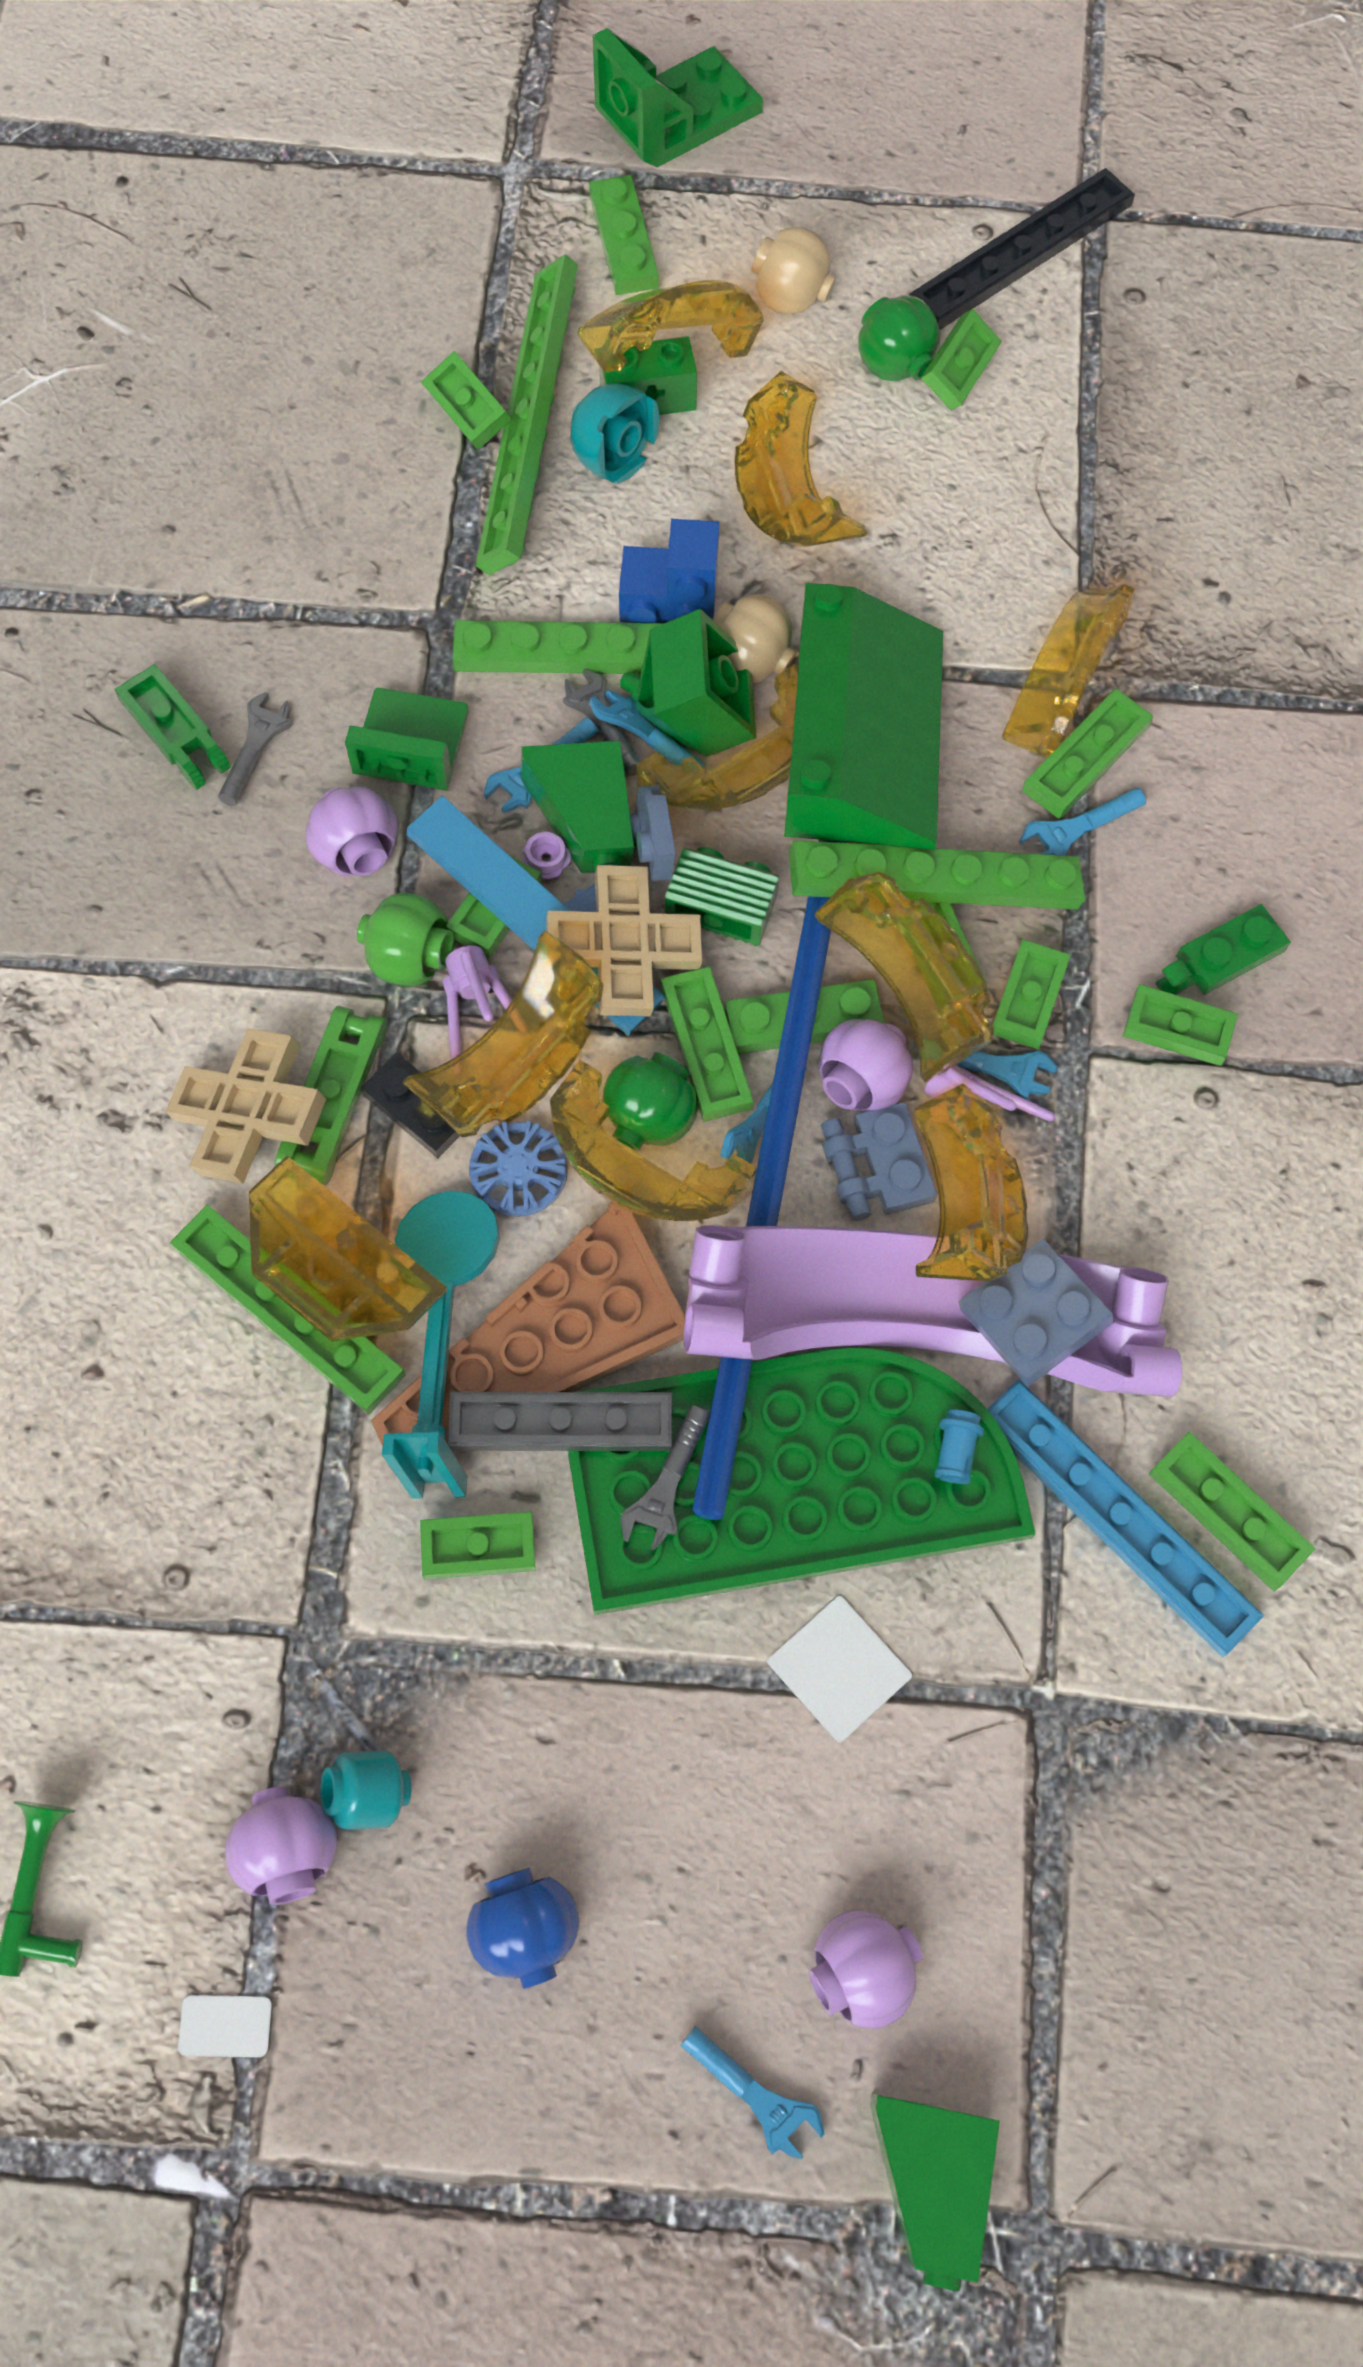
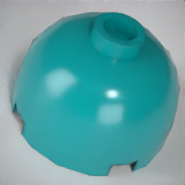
(612, 430)

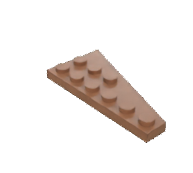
(563, 1326)

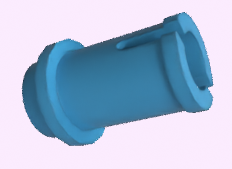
(958, 1446)

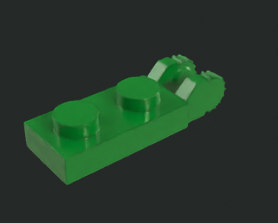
(170, 723)

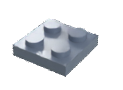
(1036, 1313)

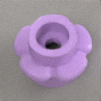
(547, 844)

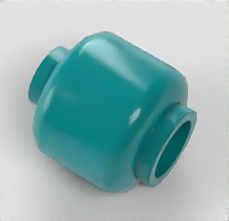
(364, 1790)

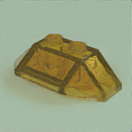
(332, 1260)

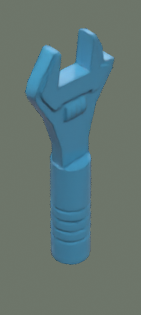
(624, 714)
(511, 781)
(1060, 835)
(1013, 1070)
(746, 1135)
(776, 2113)

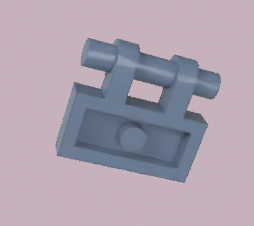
(894, 1158)

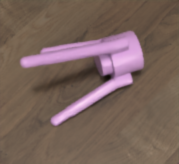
(472, 978)
(956, 1076)

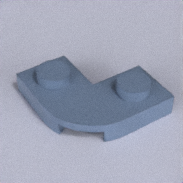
(653, 832)

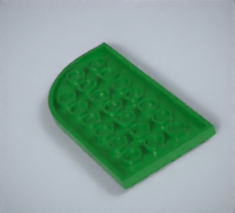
(821, 1482)

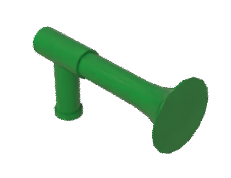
(16, 1937)

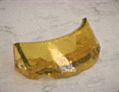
(698, 303)
(776, 472)
(1066, 667)
(739, 778)
(921, 965)
(524, 1048)
(629, 1177)
(978, 1190)

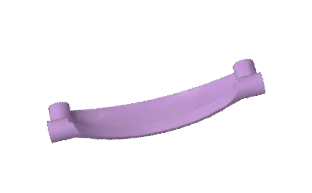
(830, 1286)

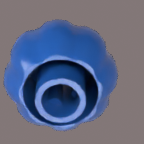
(522, 1927)

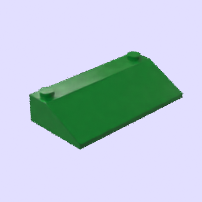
(865, 723)

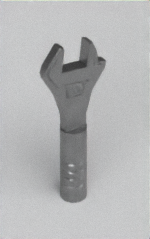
(580, 700)
(261, 729)
(656, 1506)

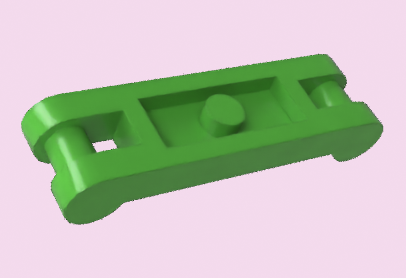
(338, 1074)

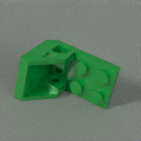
(670, 110)

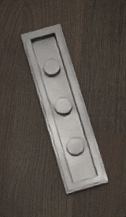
(560, 1421)

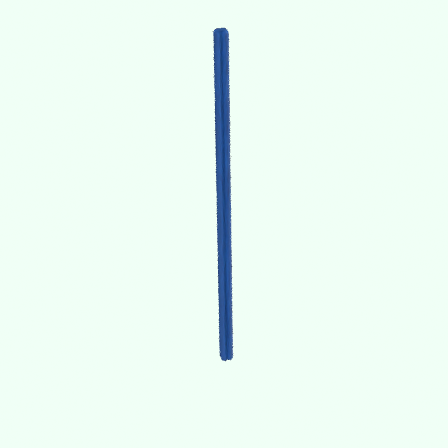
(766, 1197)

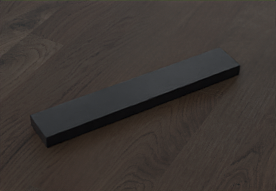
(1025, 247)

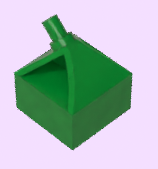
(693, 687)

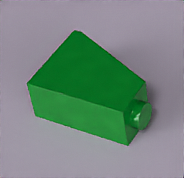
(582, 799)
(939, 2184)

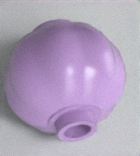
(357, 825)
(865, 1065)
(280, 1846)
(865, 1969)

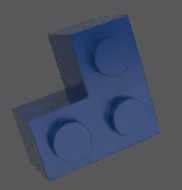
(671, 581)

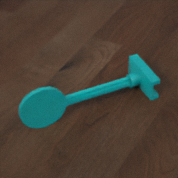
(454, 1241)

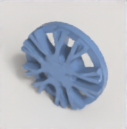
(518, 1168)

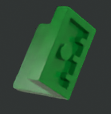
(408, 738)

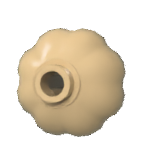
(793, 270)
(761, 635)

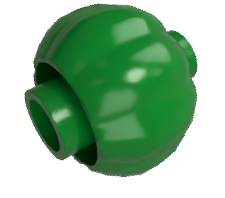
(898, 338)
(650, 1101)

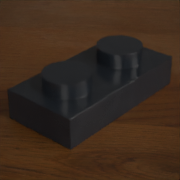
(405, 1108)

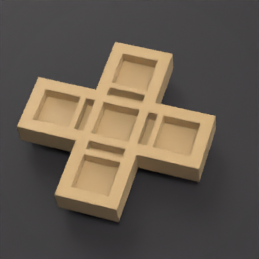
(628, 939)
(245, 1105)

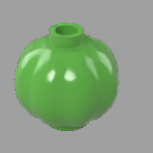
(403, 937)

